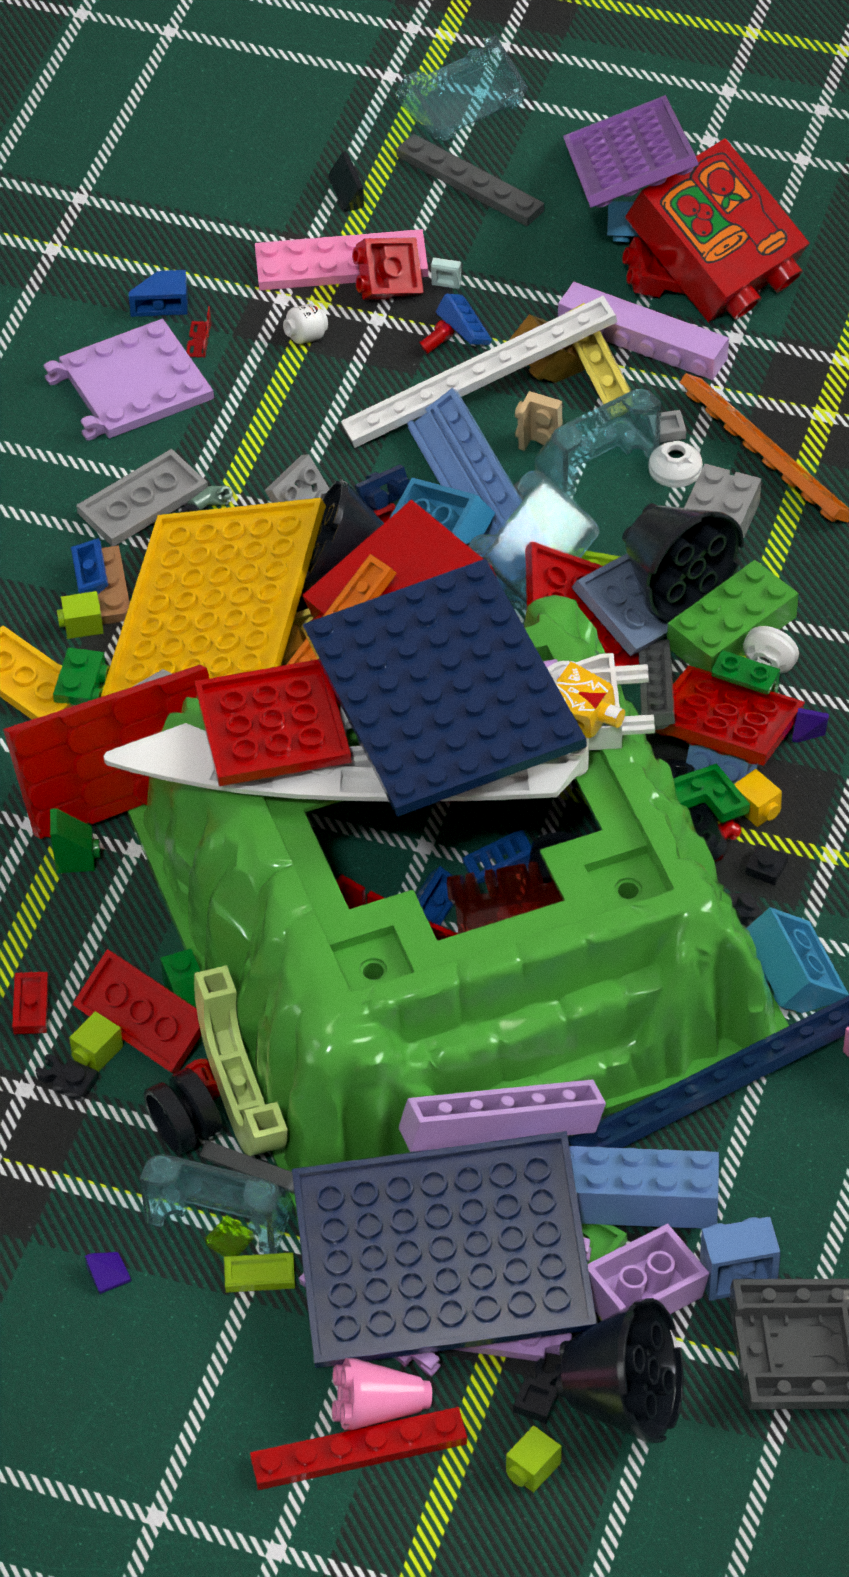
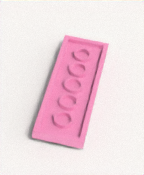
(319, 260)

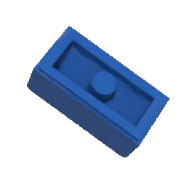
(89, 566)
(434, 896)

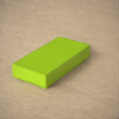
(259, 1272)

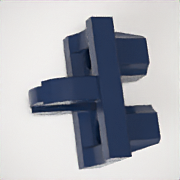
(377, 498)

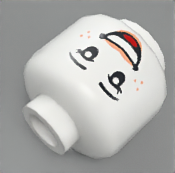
(305, 323)

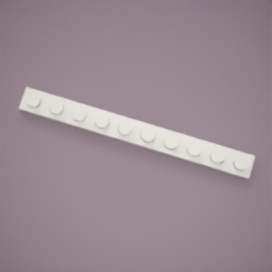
(480, 370)

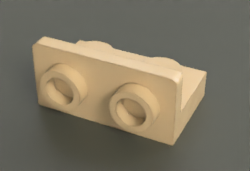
(537, 418)

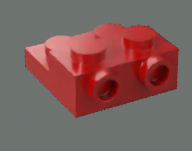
(388, 267)
(646, 271)

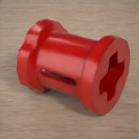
(205, 1075)

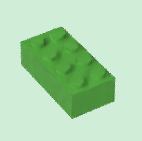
(728, 613)

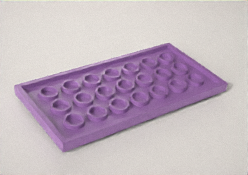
(630, 152)

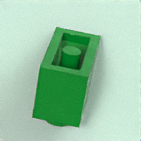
(72, 843)
(179, 973)

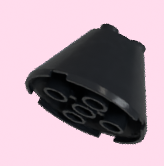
(343, 528)
(681, 555)
(626, 1371)

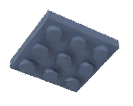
(620, 605)

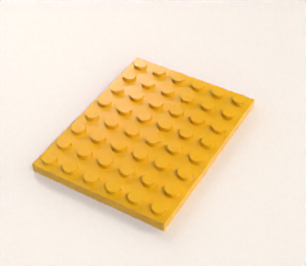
(217, 591)

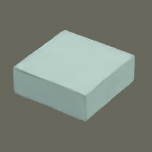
(446, 273)

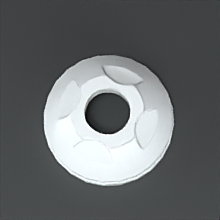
(675, 471)
(772, 645)

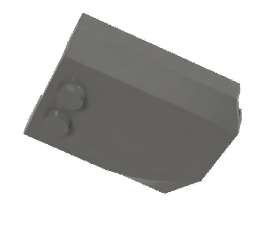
(792, 1342)

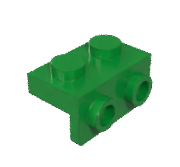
(746, 673)
(81, 676)

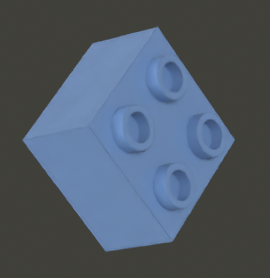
(738, 1252)

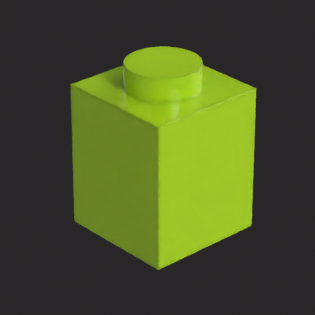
(80, 615)
(96, 1042)
(533, 1459)

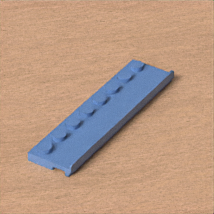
(463, 456)

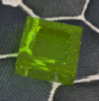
(229, 1237)

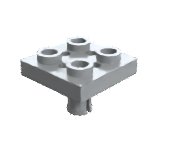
(304, 474)

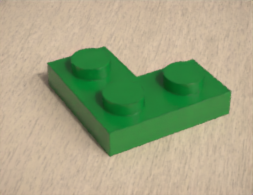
(714, 789)

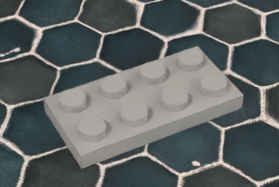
(141, 496)

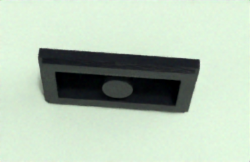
(347, 184)

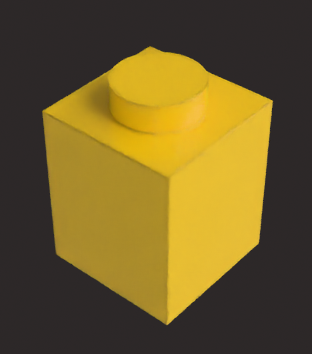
(762, 796)

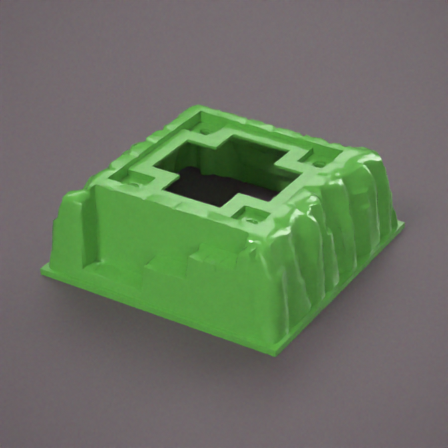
(613, 985)

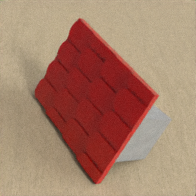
(63, 752)

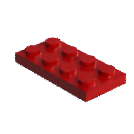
(144, 1009)

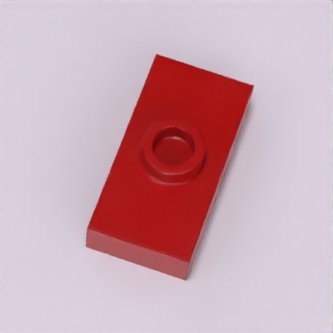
(30, 1003)

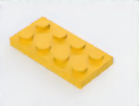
(27, 677)

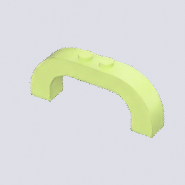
(255, 1125)

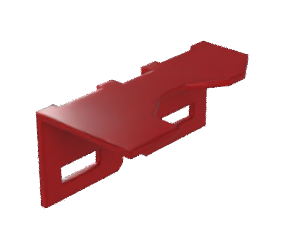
(200, 338)

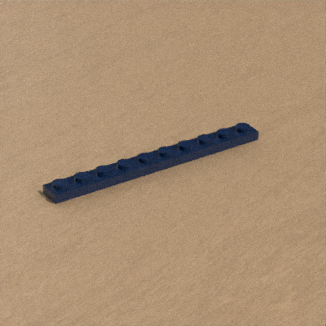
(719, 1079)

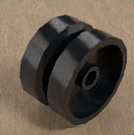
(183, 1111)

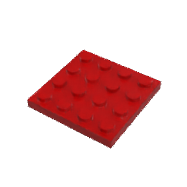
(555, 573)
(730, 716)
(271, 722)

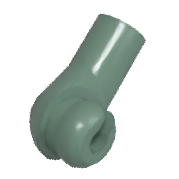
(212, 496)

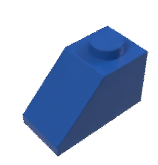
(160, 295)

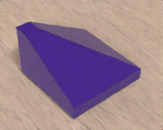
(809, 725)
(107, 1270)

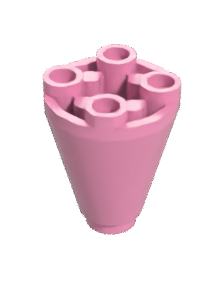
(376, 1394)

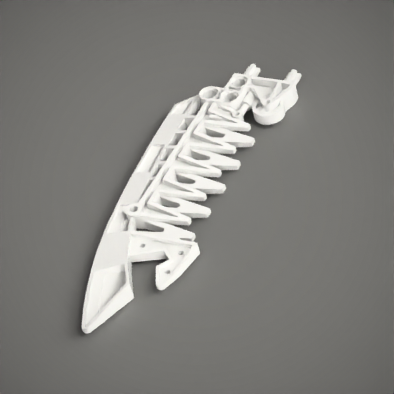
(185, 757)

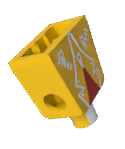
(589, 699)

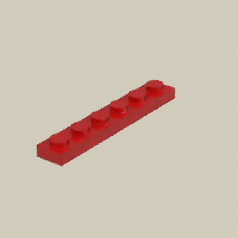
(358, 1448)

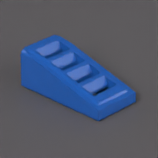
(459, 314)
(507, 845)

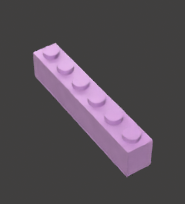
(655, 333)
(501, 1114)

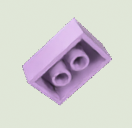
(648, 1267)

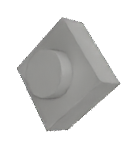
(672, 426)

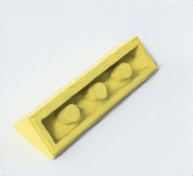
(601, 366)

